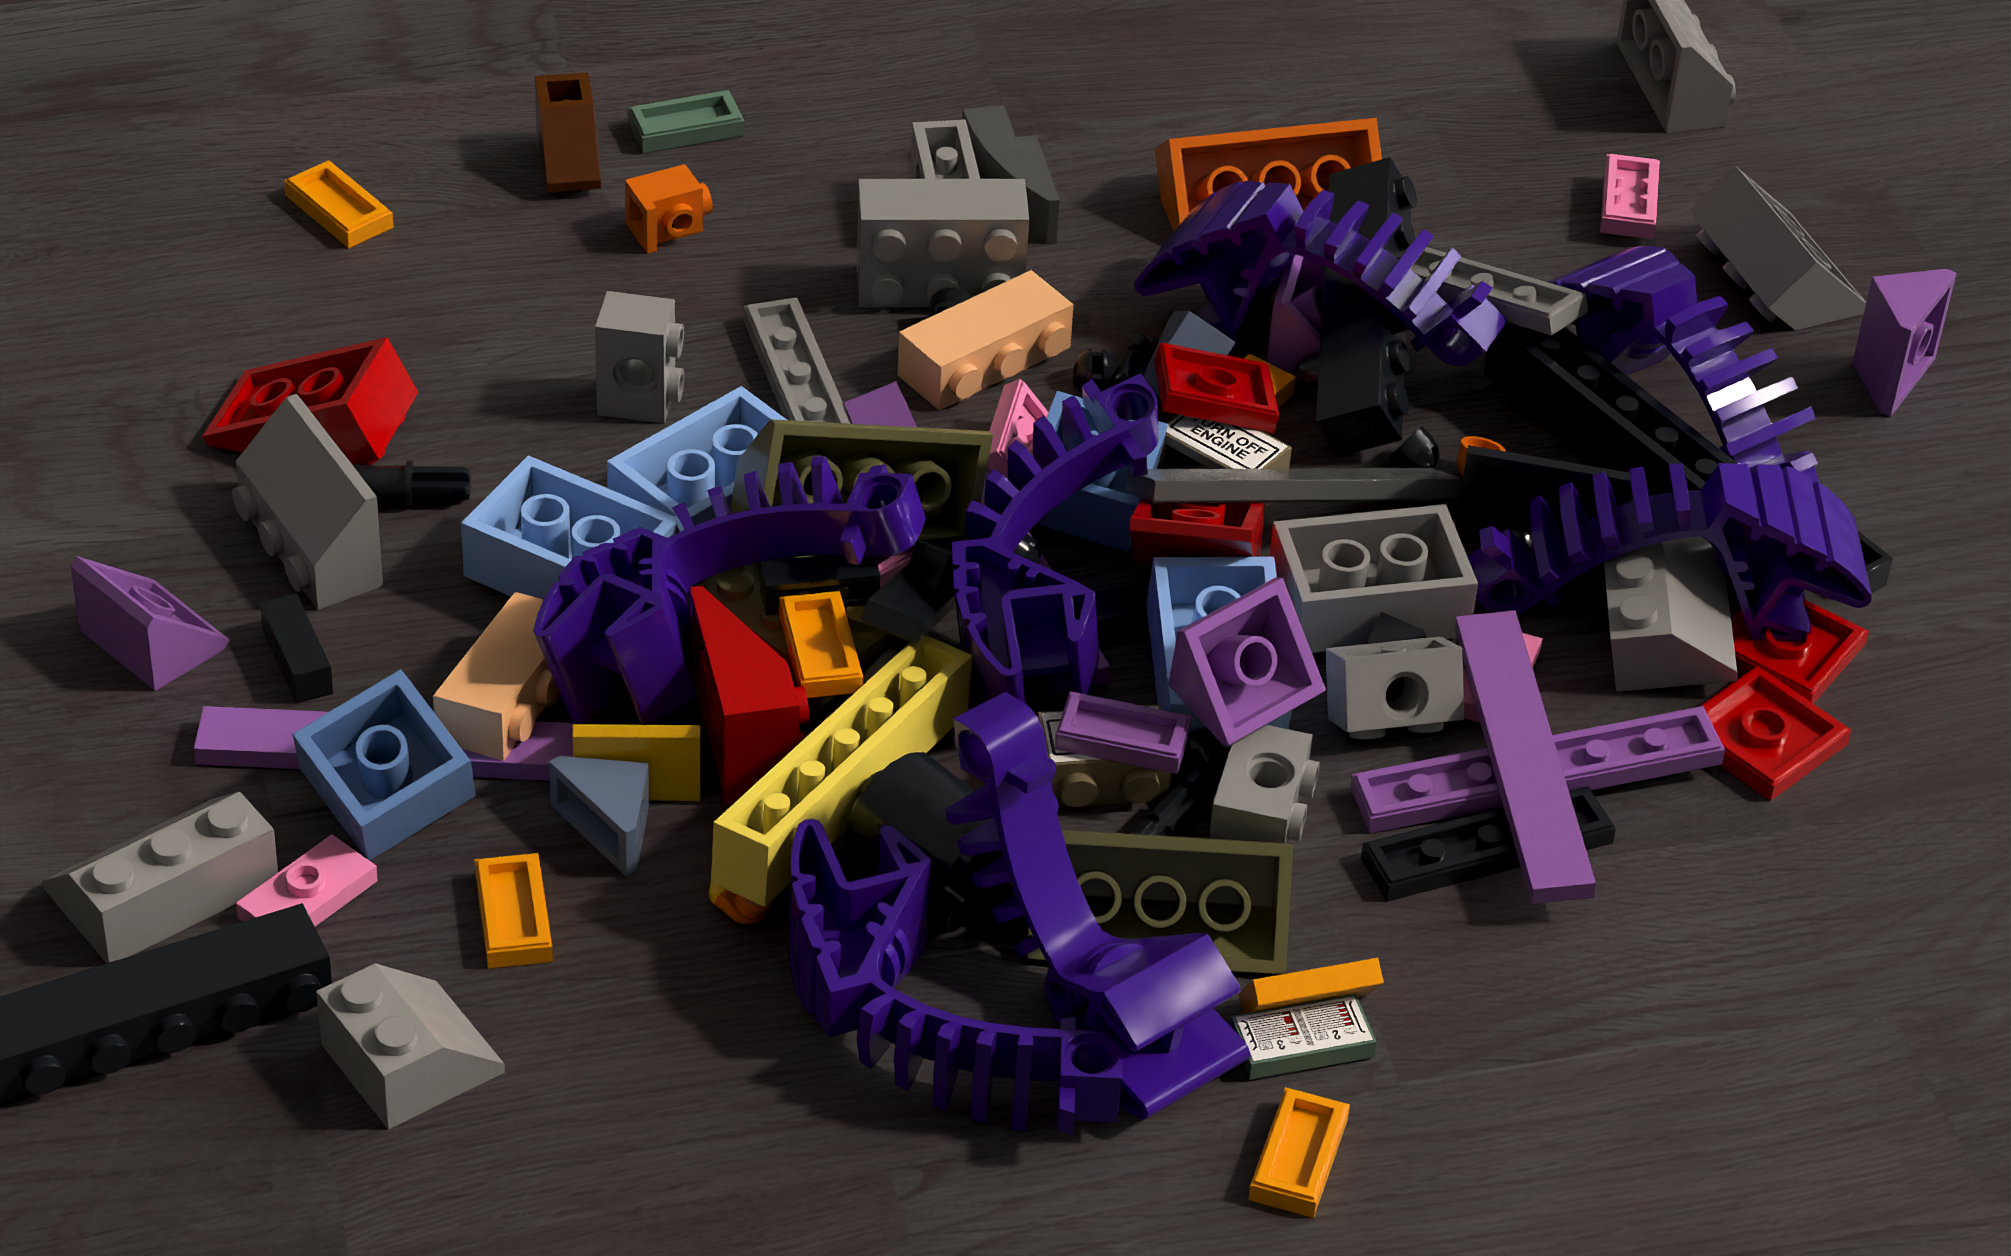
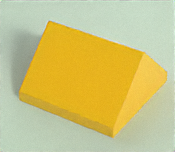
(669, 750)

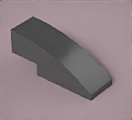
(1011, 157)

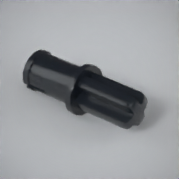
(416, 482)

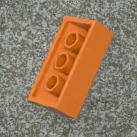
(1291, 155)

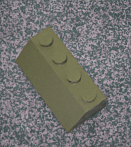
(944, 464)
(1189, 886)

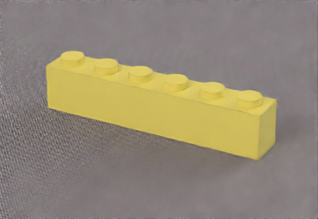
(892, 714)

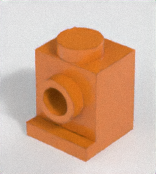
(665, 206)

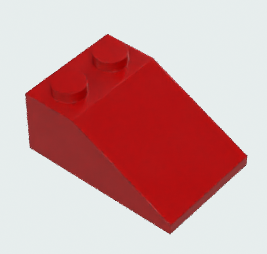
(351, 390)
(1195, 530)
(742, 696)

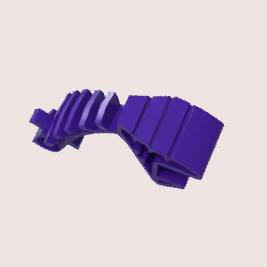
(1244, 237)
(1647, 309)
(1763, 522)
(625, 605)
(1011, 610)
(863, 938)
(1141, 992)

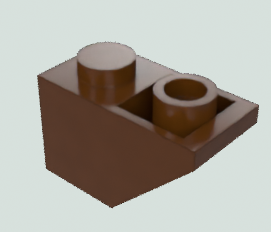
(567, 132)

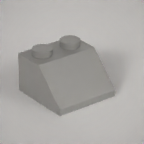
(402, 1042)

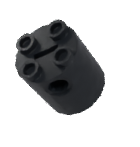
(913, 801)

